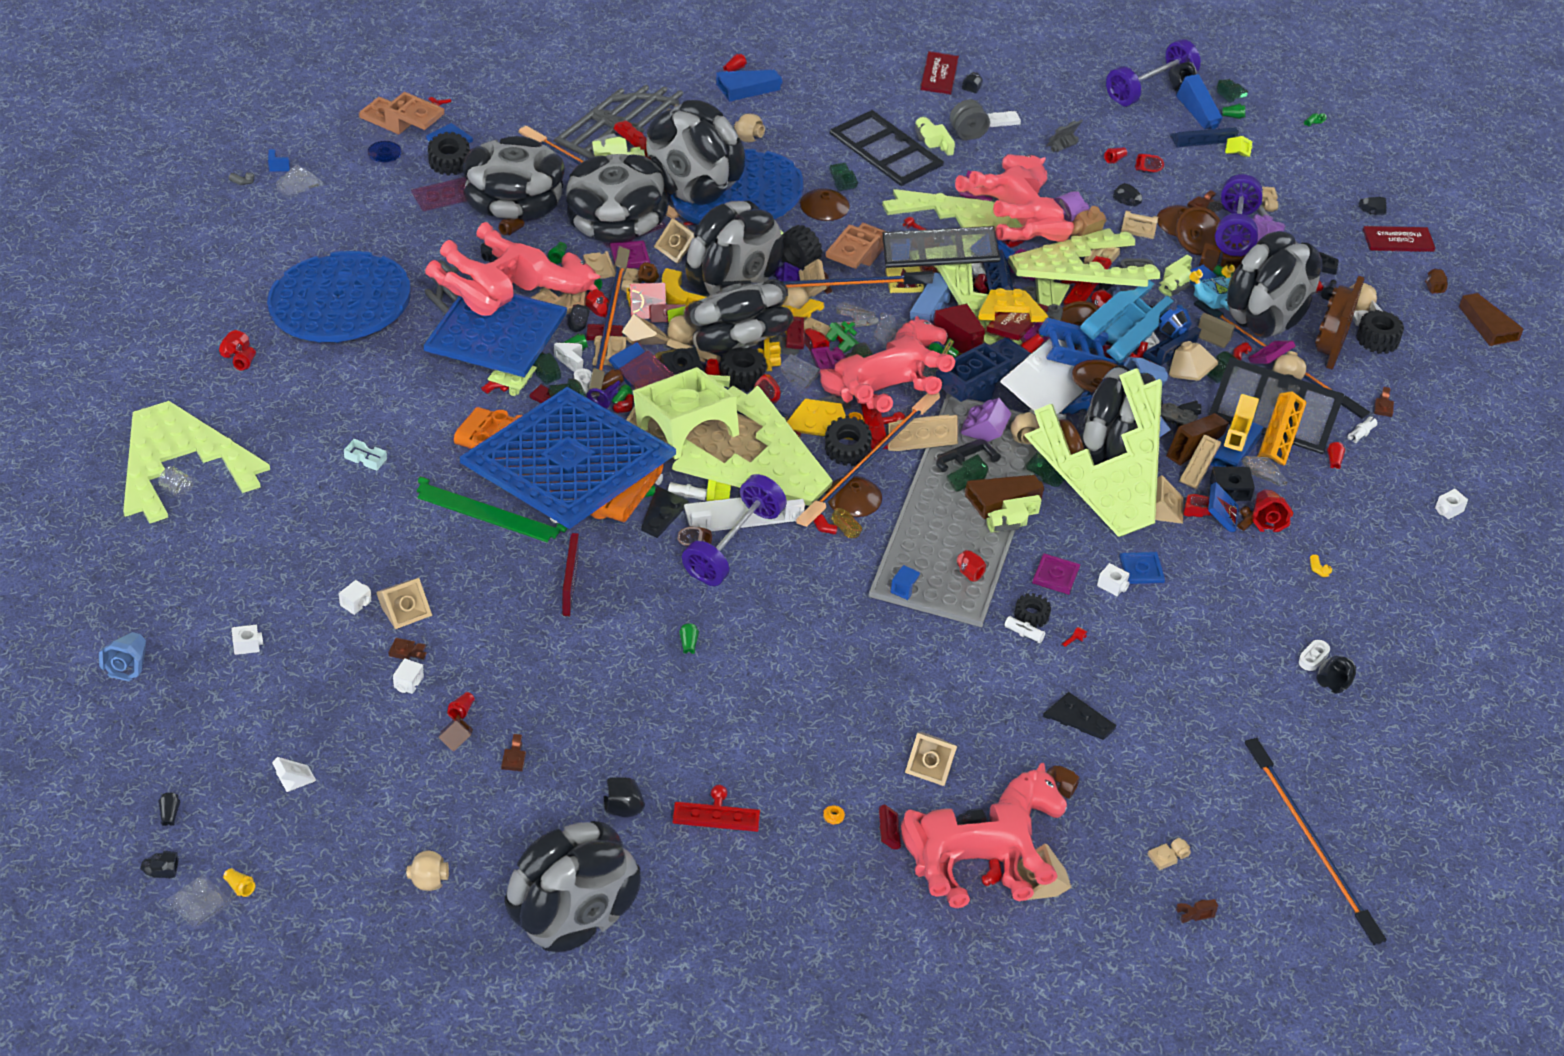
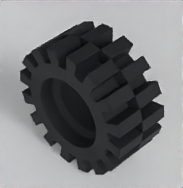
(1036, 603)

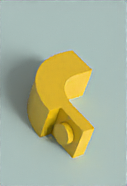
(674, 292)
(1241, 422)

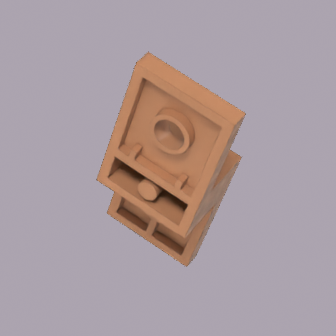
(401, 113)
(857, 246)

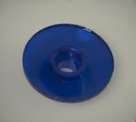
(384, 151)

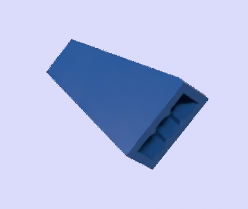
(745, 84)
(1199, 102)
(1232, 458)

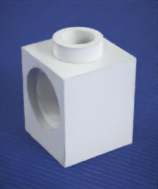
(1451, 504)
(1113, 580)
(355, 596)
(246, 639)
(408, 676)

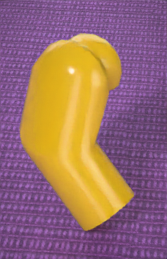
(1323, 571)

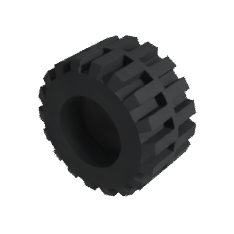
(447, 153)
(800, 246)
(1380, 331)
(743, 367)
(852, 429)

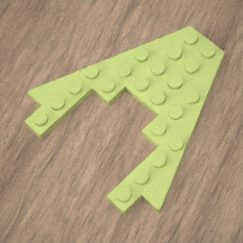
(967, 211)
(1063, 261)
(960, 283)
(171, 432)
(783, 460)
(1125, 486)

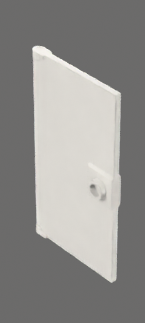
(1043, 380)

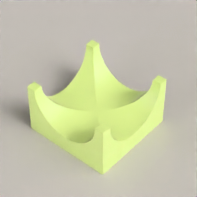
(683, 403)

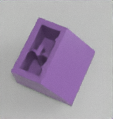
(986, 420)

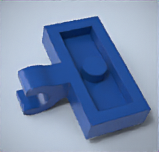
(1082, 402)

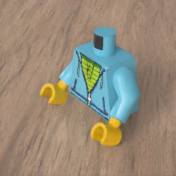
(1214, 290)

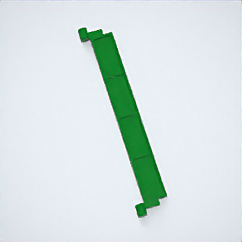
(486, 512)

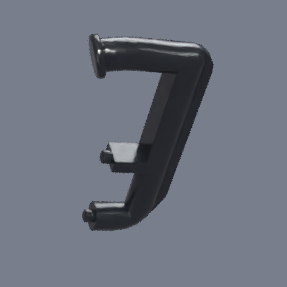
(965, 450)

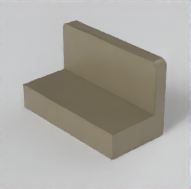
(1215, 330)

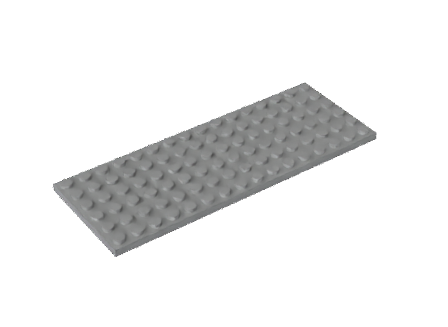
(943, 523)

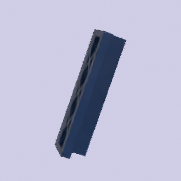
(1203, 137)
(1002, 272)
(1166, 348)

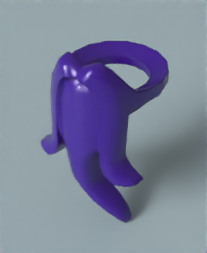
(605, 397)

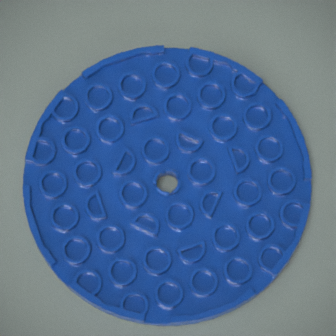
(766, 181)
(370, 298)

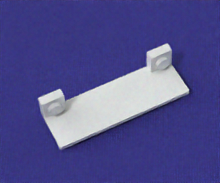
(726, 513)

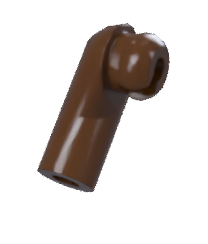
(1247, 518)

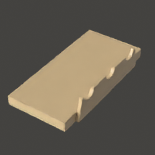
(925, 433)

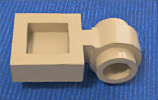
(1269, 199)
(630, 277)
(1165, 857)

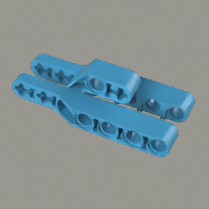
(1135, 322)

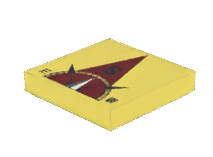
(898, 287)

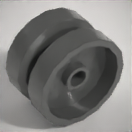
(969, 120)

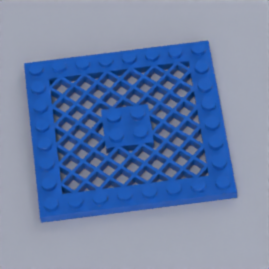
(568, 457)

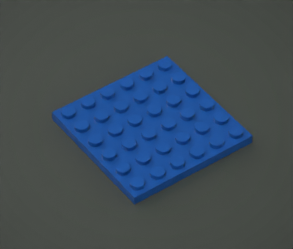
(501, 341)

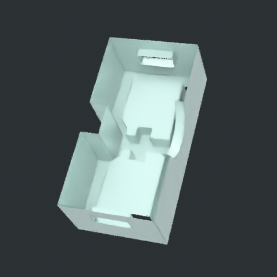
(357, 455)

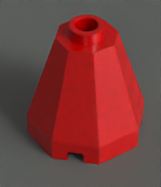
(1272, 509)

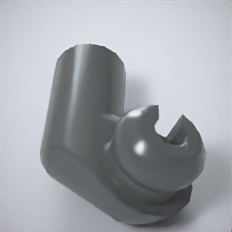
(248, 179)

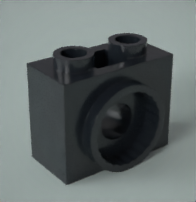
(687, 357)
(1234, 481)

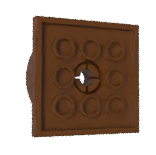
(1338, 320)

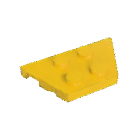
(815, 416)

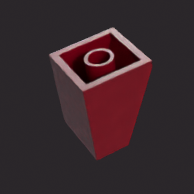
(960, 326)

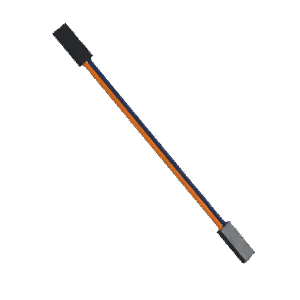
(907, 278)
(1346, 402)
(1363, 916)

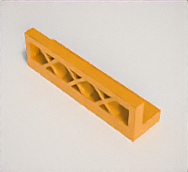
(1279, 424)

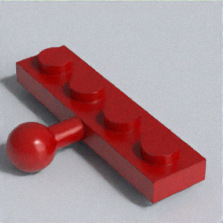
(632, 135)
(1082, 290)
(876, 422)
(716, 815)

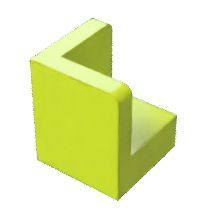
(1239, 145)
(717, 491)

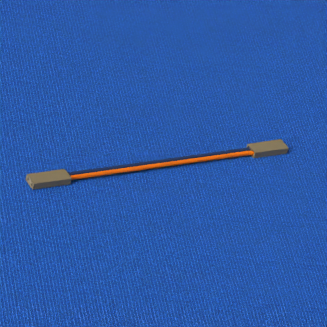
(597, 374)

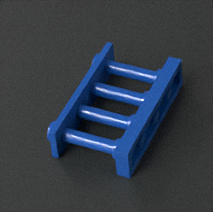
(1072, 334)

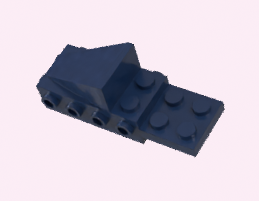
(981, 369)

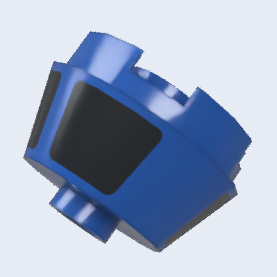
(1175, 322)

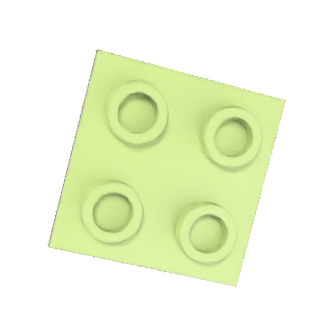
(514, 382)

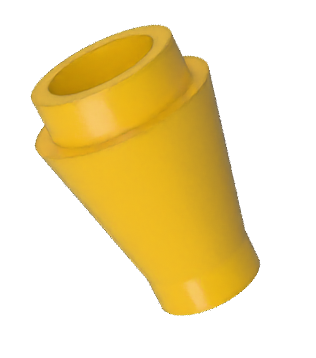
(239, 882)

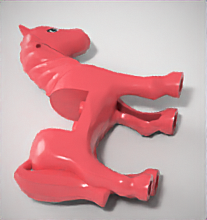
(1019, 199)
(515, 264)
(899, 363)
(940, 842)

